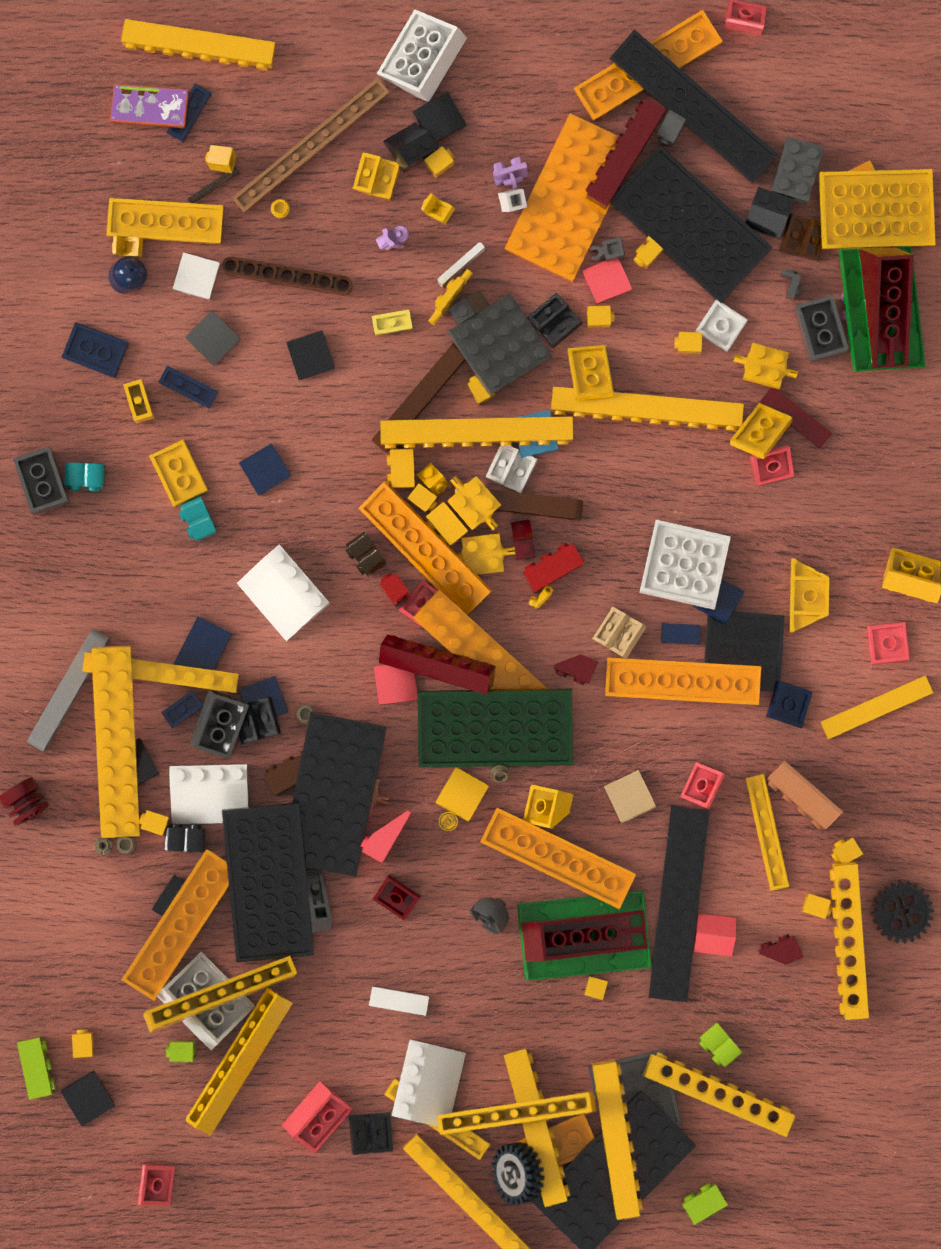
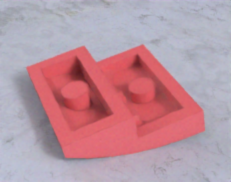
(606, 280)
(395, 685)

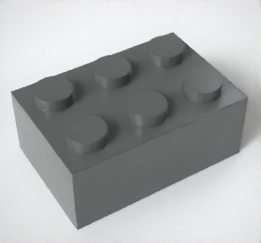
(797, 170)
(821, 329)
(41, 481)

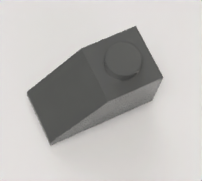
(670, 128)
(468, 307)

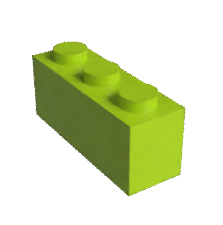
(36, 1067)

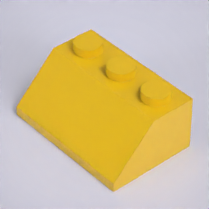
(913, 575)

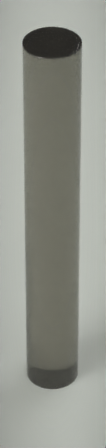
(212, 186)

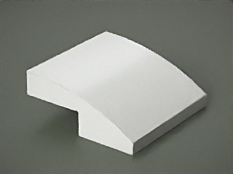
(510, 469)

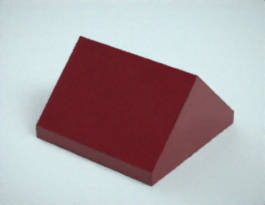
(396, 897)

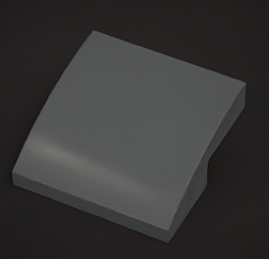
(212, 338)

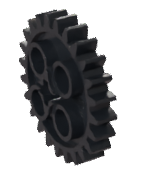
(886, 917)

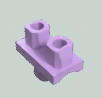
(510, 175)
(393, 238)

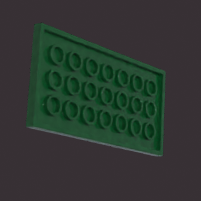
(495, 728)

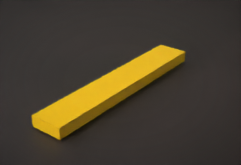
(876, 707)
(767, 832)
(466, 1140)

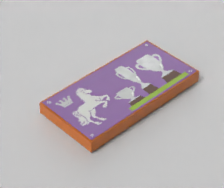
(149, 106)

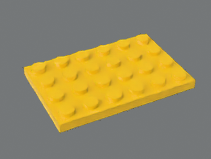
(877, 208)

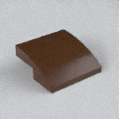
(802, 238)

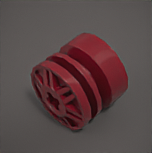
(23, 801)

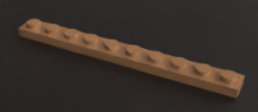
(310, 145)

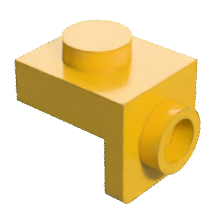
(437, 209)
(127, 246)
(433, 479)

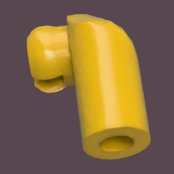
(542, 598)

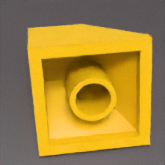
(547, 806)

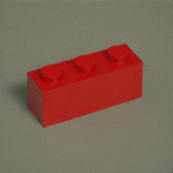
(552, 567)
(394, 589)

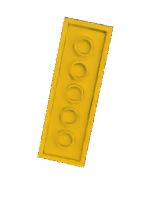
(165, 220)

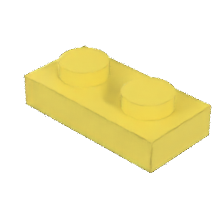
(392, 322)

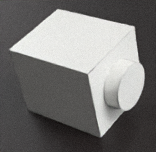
(512, 200)

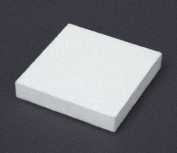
(196, 276)
(721, 325)

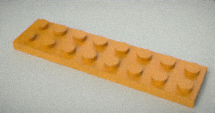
(680, 45)
(424, 548)
(466, 638)
(683, 681)
(558, 858)
(178, 926)

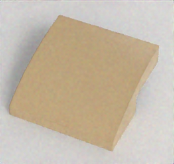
(619, 632)
(630, 796)

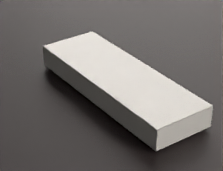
(461, 264)
(399, 1001)

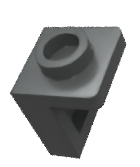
(794, 288)

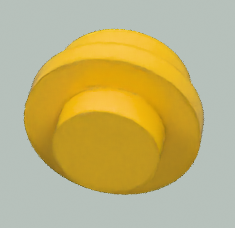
(280, 208)

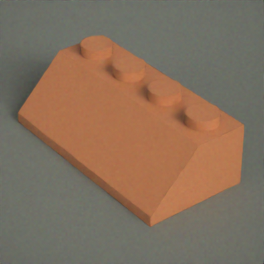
(803, 795)

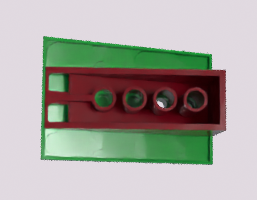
(881, 308)
(583, 936)

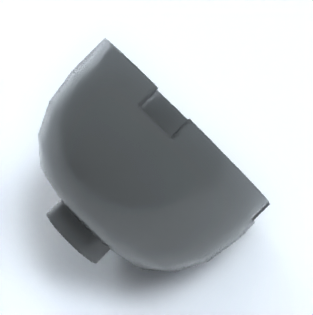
(491, 914)

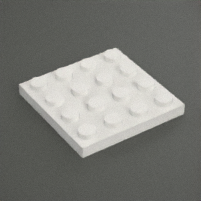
(685, 564)

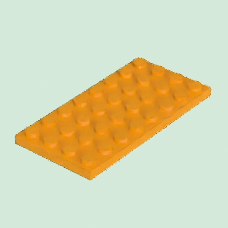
(558, 216)

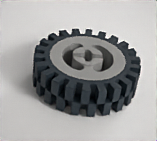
(517, 1173)

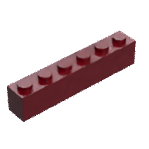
(625, 154)
(437, 664)

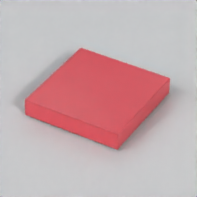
(888, 643)

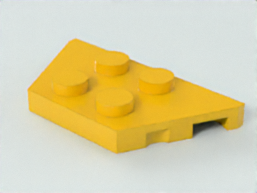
(807, 596)

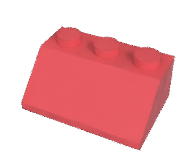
(317, 1117)

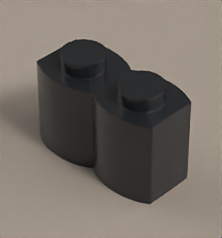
(185, 839)

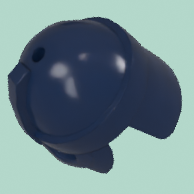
(122, 279)

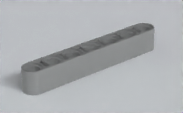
(65, 694)

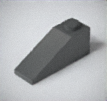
(318, 902)

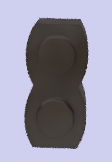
(366, 554)

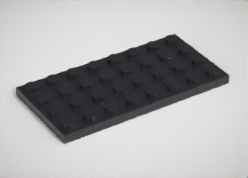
(690, 224)
(337, 789)
(267, 882)
(590, 1207)

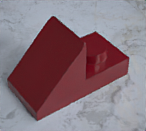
(523, 539)

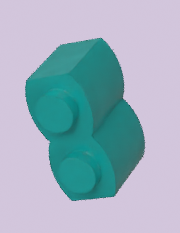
(85, 476)
(198, 519)

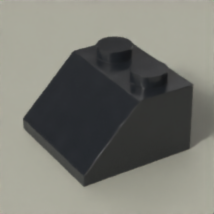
(411, 146)
(769, 212)

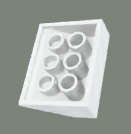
(422, 55)
(283, 593)
(205, 790)
(214, 1023)
(428, 1082)

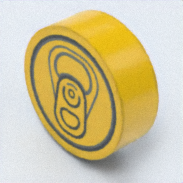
(448, 821)

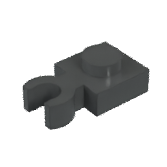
(611, 249)

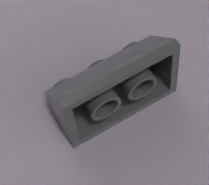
(219, 724)

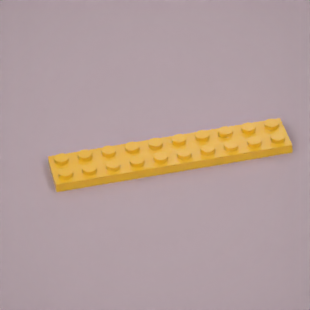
(115, 741)

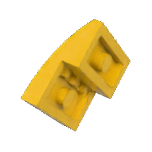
(376, 176)
(462, 794)

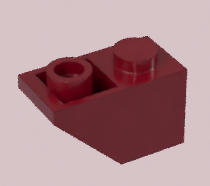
(578, 667)
(783, 951)

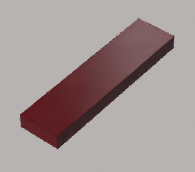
(801, 420)

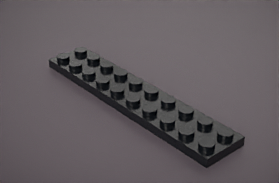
(702, 112)
(678, 904)

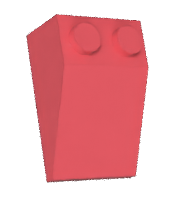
(381, 841)

